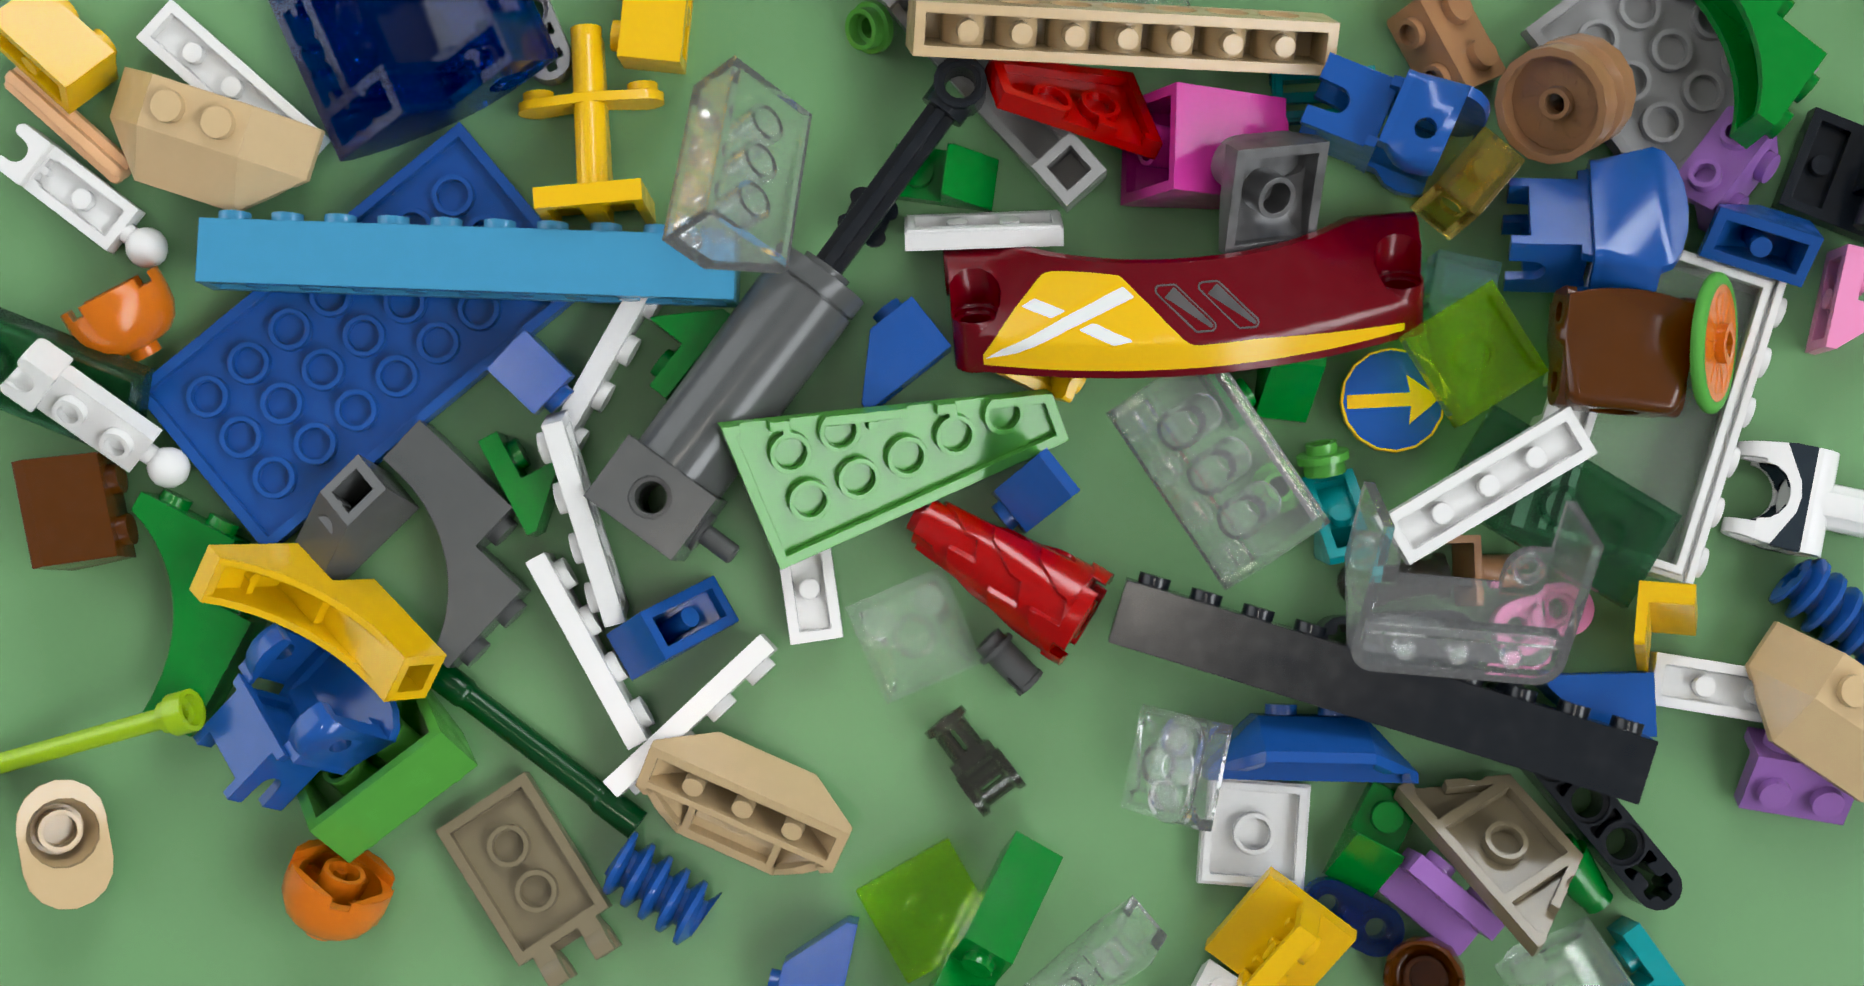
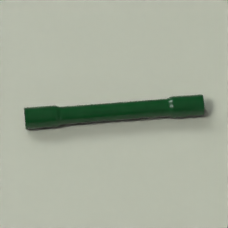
(464, 693)

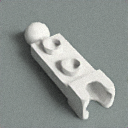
(84, 199)
(92, 413)

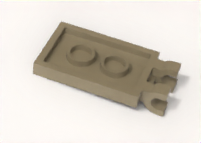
(530, 878)

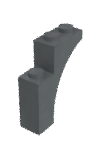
(468, 517)

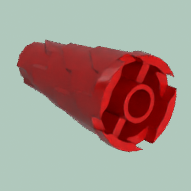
(1026, 584)

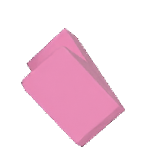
(1837, 310)

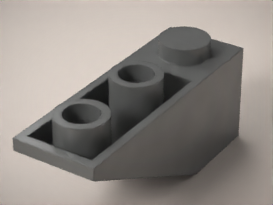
(354, 517)

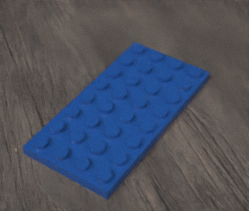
(310, 380)

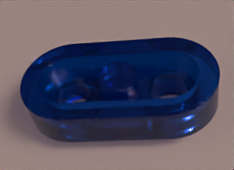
(1357, 909)

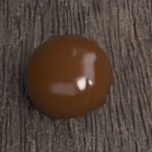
(1423, 963)

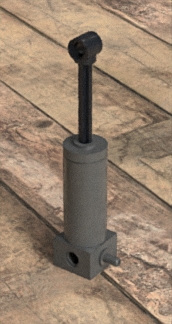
(762, 356)

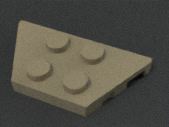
(1500, 848)

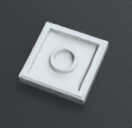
(1254, 829)

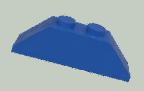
(1313, 749)

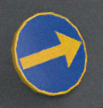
(1388, 402)

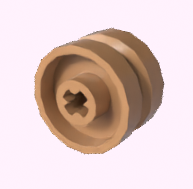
(1565, 98)

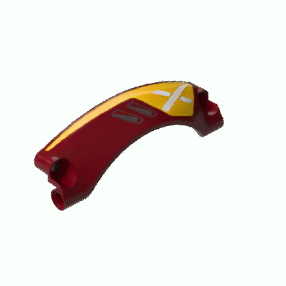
(1187, 316)

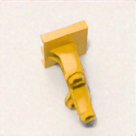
(595, 191)

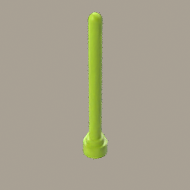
(175, 714)

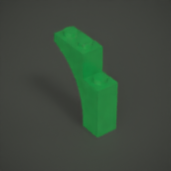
(1767, 63)
(205, 638)
(1000, 915)

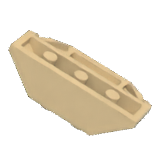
(209, 143)
(1812, 704)
(744, 803)

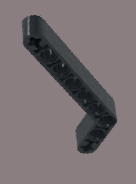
(1594, 826)

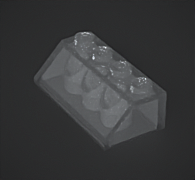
(738, 173)
(1219, 472)

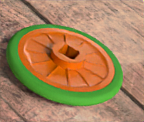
(1713, 342)

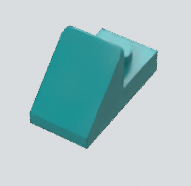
(1339, 500)
(1639, 953)

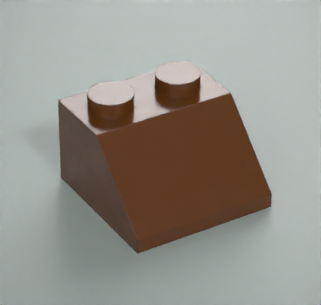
(75, 511)

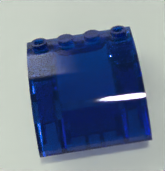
(409, 65)

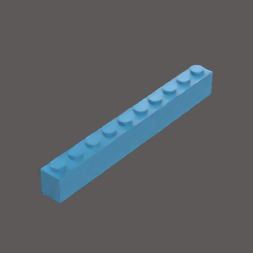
(453, 260)

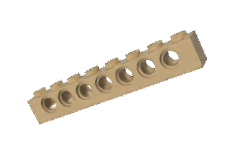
(1123, 35)

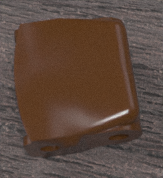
(1619, 351)

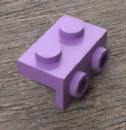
(1726, 171)
(1785, 786)
(1437, 903)

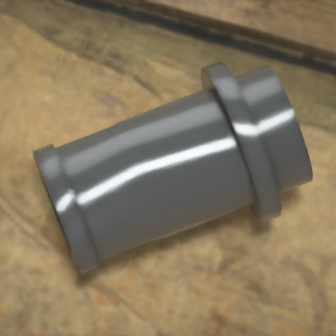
(1008, 661)

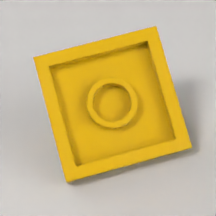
(1280, 936)

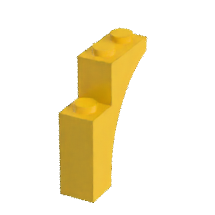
(345, 617)

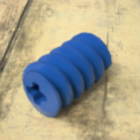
(1826, 603)
(658, 889)

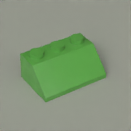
(390, 786)

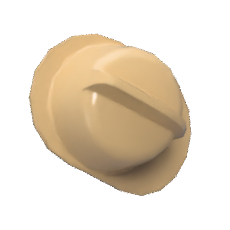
(64, 844)

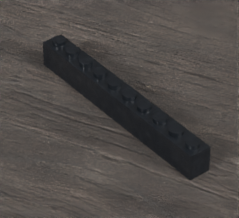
(1321, 672)

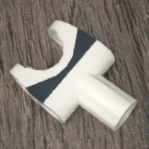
(1802, 500)

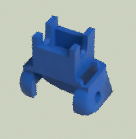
(1419, 122)
(1618, 214)
(316, 723)

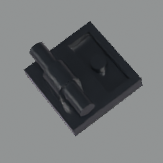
(1826, 175)

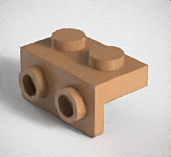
(1446, 41)

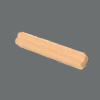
(72, 127)

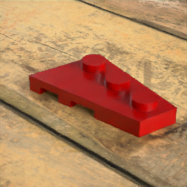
(1077, 99)

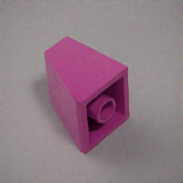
(1191, 127)

